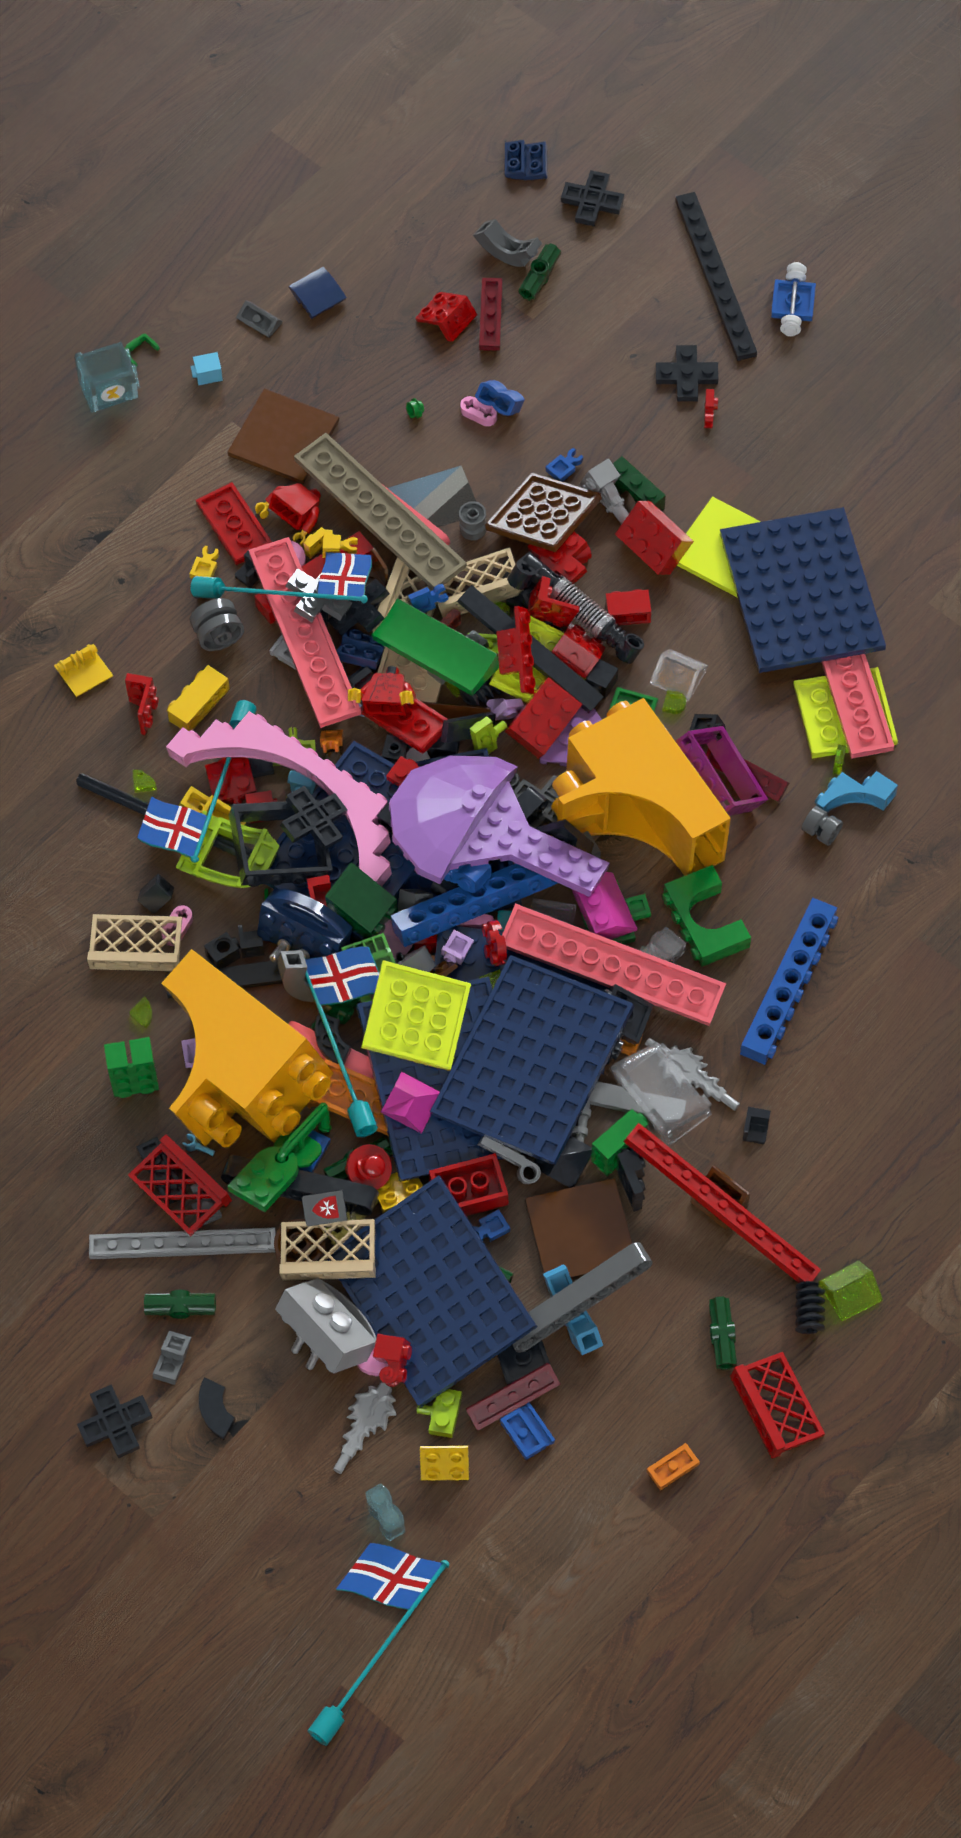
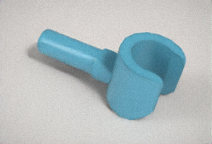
(197, 1146)

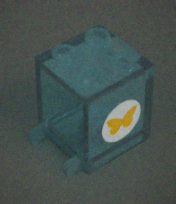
(107, 376)

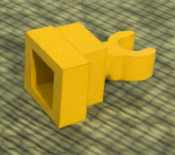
(333, 543)

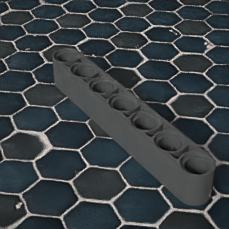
(585, 1293)

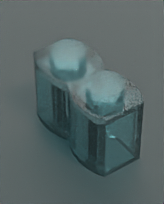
(388, 1515)

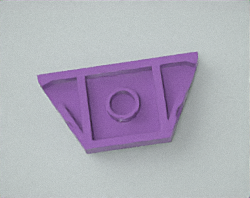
(558, 751)

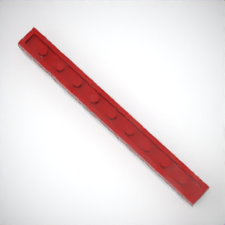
(721, 1205)

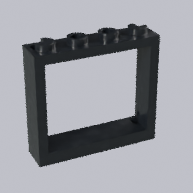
(268, 812)

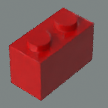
(629, 606)

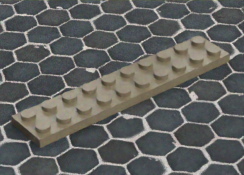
(380, 511)

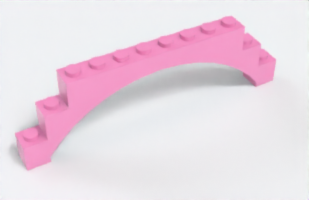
(260, 740)

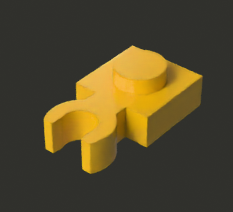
(205, 566)

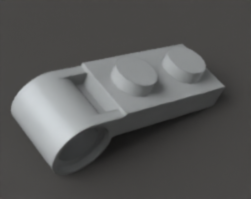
(513, 1156)

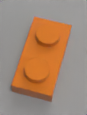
(673, 1466)

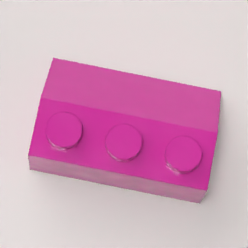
(606, 909)

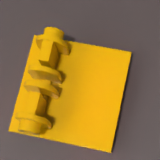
(83, 670)
(396, 1191)
(444, 1463)

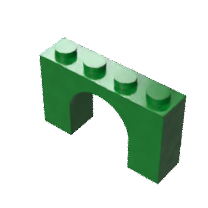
(705, 943)

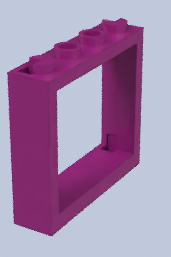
(731, 764)

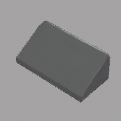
(258, 319)

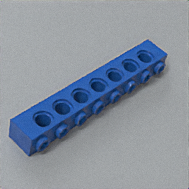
(461, 906)
(762, 1049)

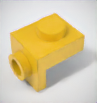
(314, 543)

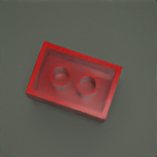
(654, 537)
(543, 717)
(475, 1184)

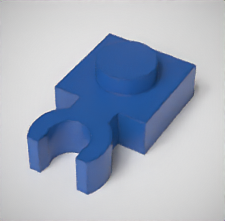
(563, 467)
(425, 599)
(492, 1226)

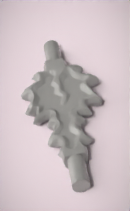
(691, 1068)
(370, 1412)

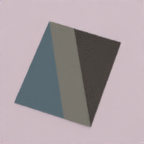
(437, 495)

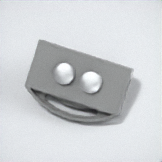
(327, 1324)

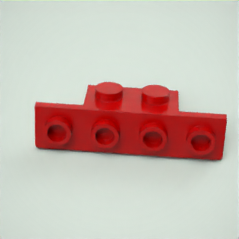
(515, 650)

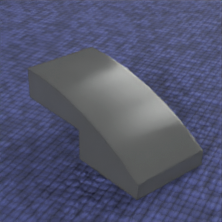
(172, 1357)

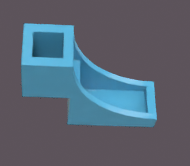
(843, 790)
(581, 1329)

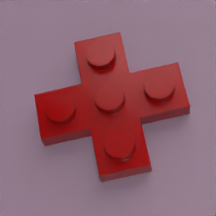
(563, 560)

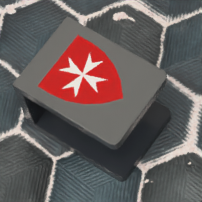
(324, 1207)

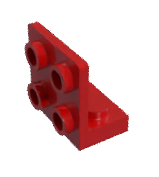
(449, 312)
(549, 609)
(578, 650)
(143, 693)

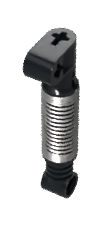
(531, 569)

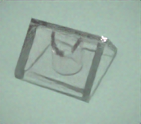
(678, 673)

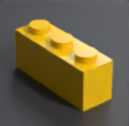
(198, 698)

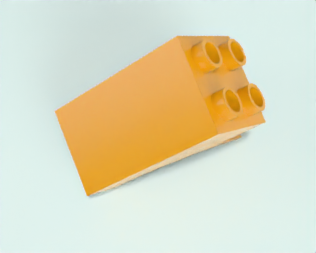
(639, 784)
(242, 1060)

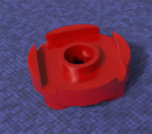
(496, 943)

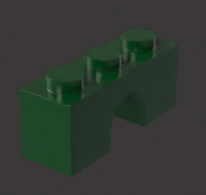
(637, 484)

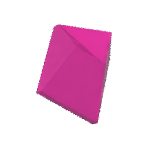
(410, 1102)

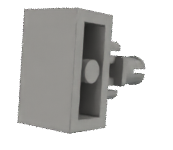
(602, 480)

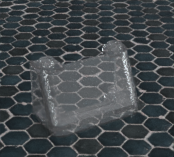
(661, 1092)

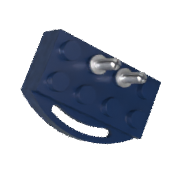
(301, 924)

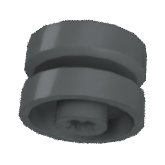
(216, 624)

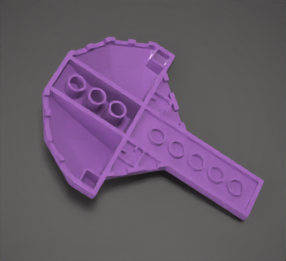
(468, 814)

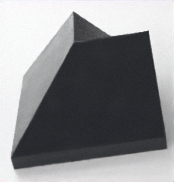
(570, 1163)

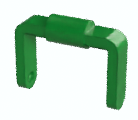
(137, 341)

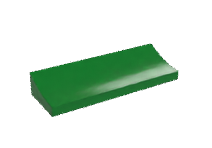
(436, 647)

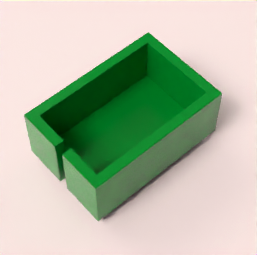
(133, 1077)

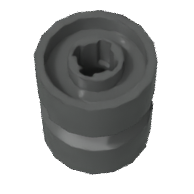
(472, 520)
(820, 824)

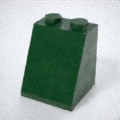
(361, 902)

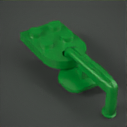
(265, 1178)

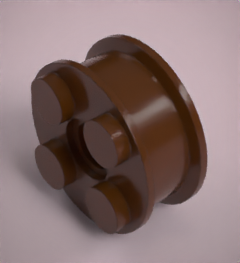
(293, 1234)

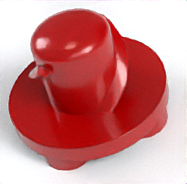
(369, 1166)

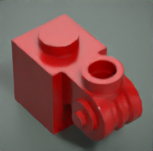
(394, 1352)

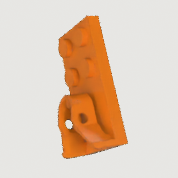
(339, 1098)

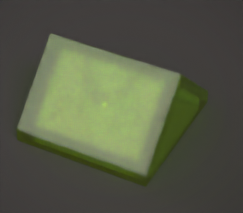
(851, 1290)

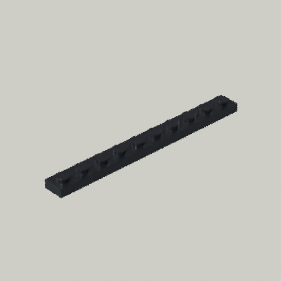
(716, 276)

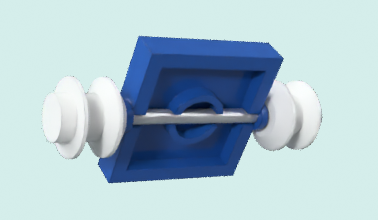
(793, 299)

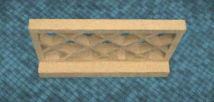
(395, 585)
(495, 591)
(134, 960)
(328, 1269)

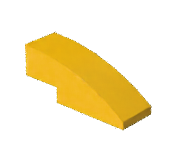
(200, 802)

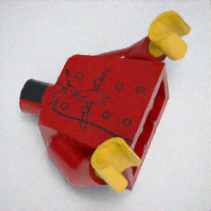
(295, 506)
(385, 693)

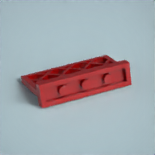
(196, 1175)
(757, 1407)

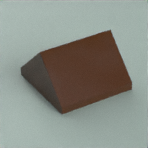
(728, 1186)

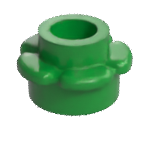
(414, 408)

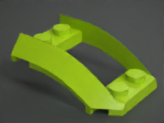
(260, 858)

